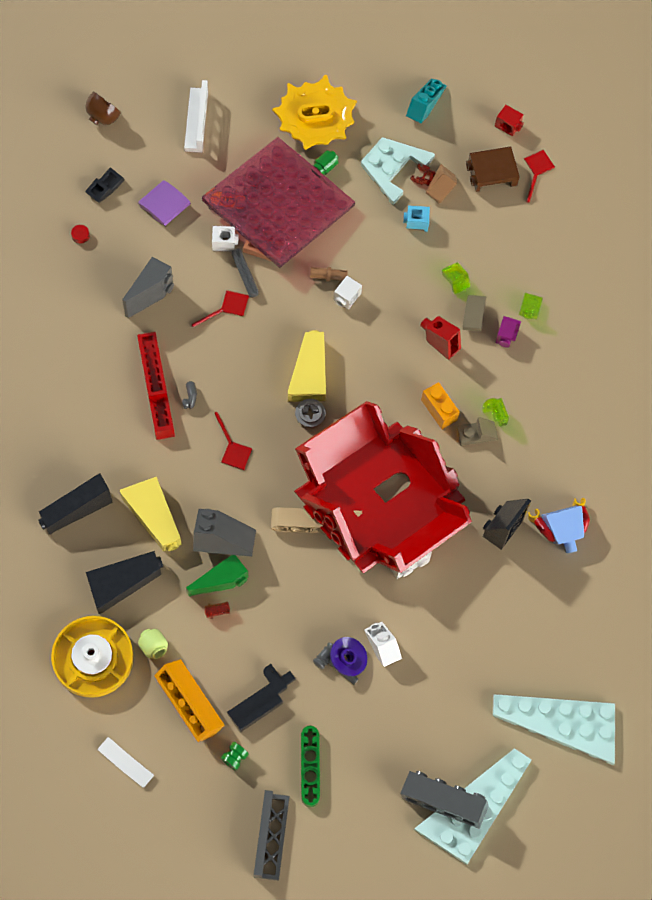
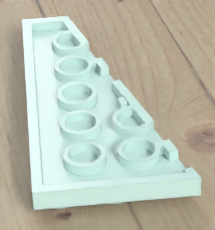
(568, 722)
(496, 786)

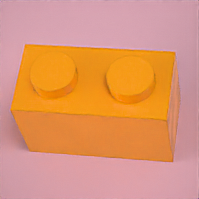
(440, 405)

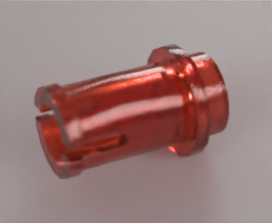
(217, 609)

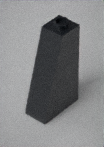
(76, 504)
(121, 579)

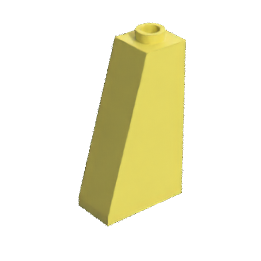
(309, 372)
(152, 511)

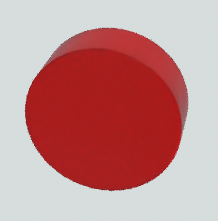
(80, 234)

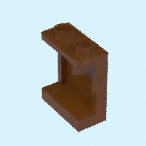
(492, 167)

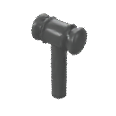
(323, 659)

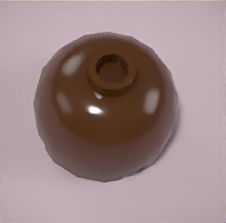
(101, 110)

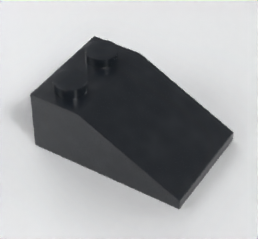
(506, 521)

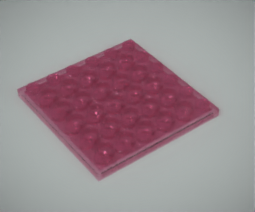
(278, 201)

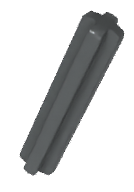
(245, 273)

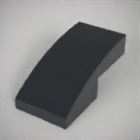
(105, 186)

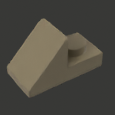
(479, 432)

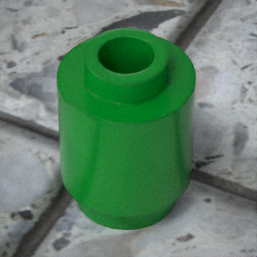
(326, 162)

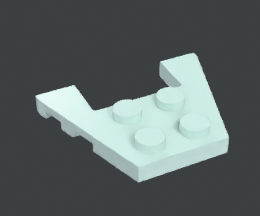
(387, 160)

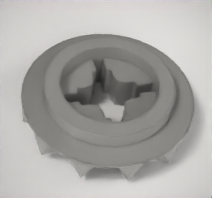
(316, 407)

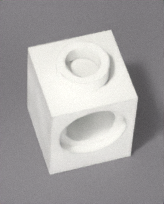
(221, 232)
(347, 292)

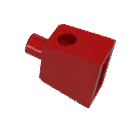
(442, 336)

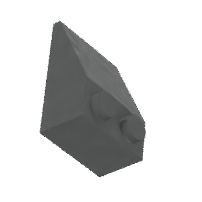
(149, 287)
(222, 534)

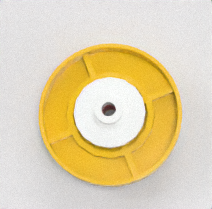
(96, 673)

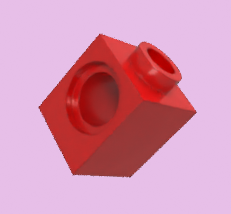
(509, 120)

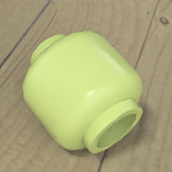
(153, 643)

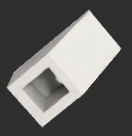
(383, 643)

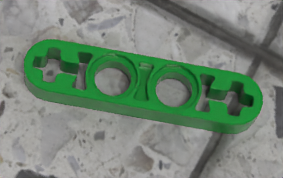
(310, 766)

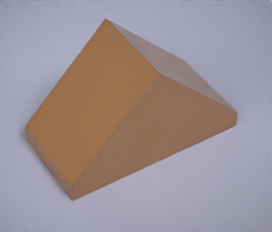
(441, 184)

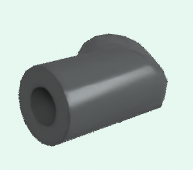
(192, 395)

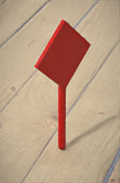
(538, 164)
(233, 303)
(235, 454)

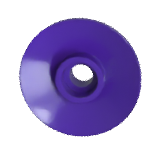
(353, 651)

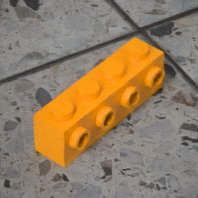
(189, 700)

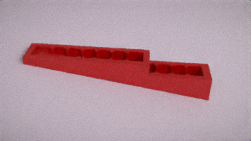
(156, 385)

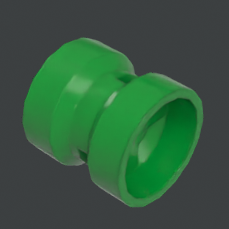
(233, 757)

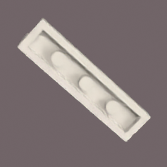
(196, 118)

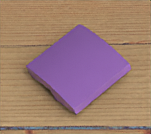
(164, 203)

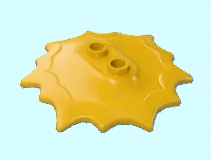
(315, 113)

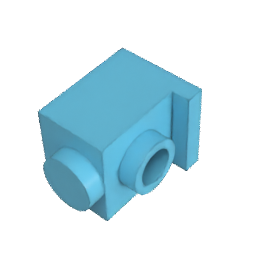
(417, 217)

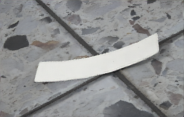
(125, 762)

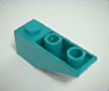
(425, 100)

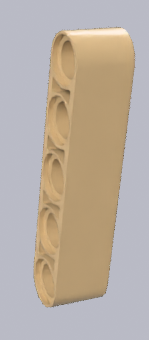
(295, 520)

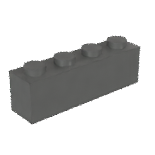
(444, 799)

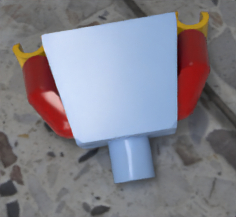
(563, 525)

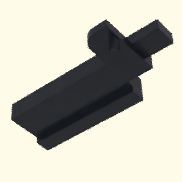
(262, 701)

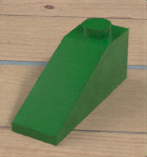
(221, 577)

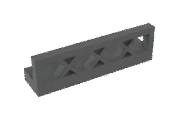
(263, 835)

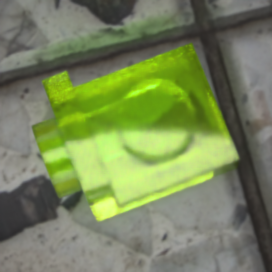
(457, 277)
(530, 306)
(498, 410)

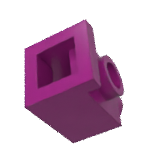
(507, 331)

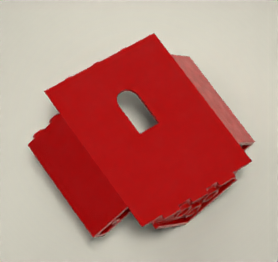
(355, 458)

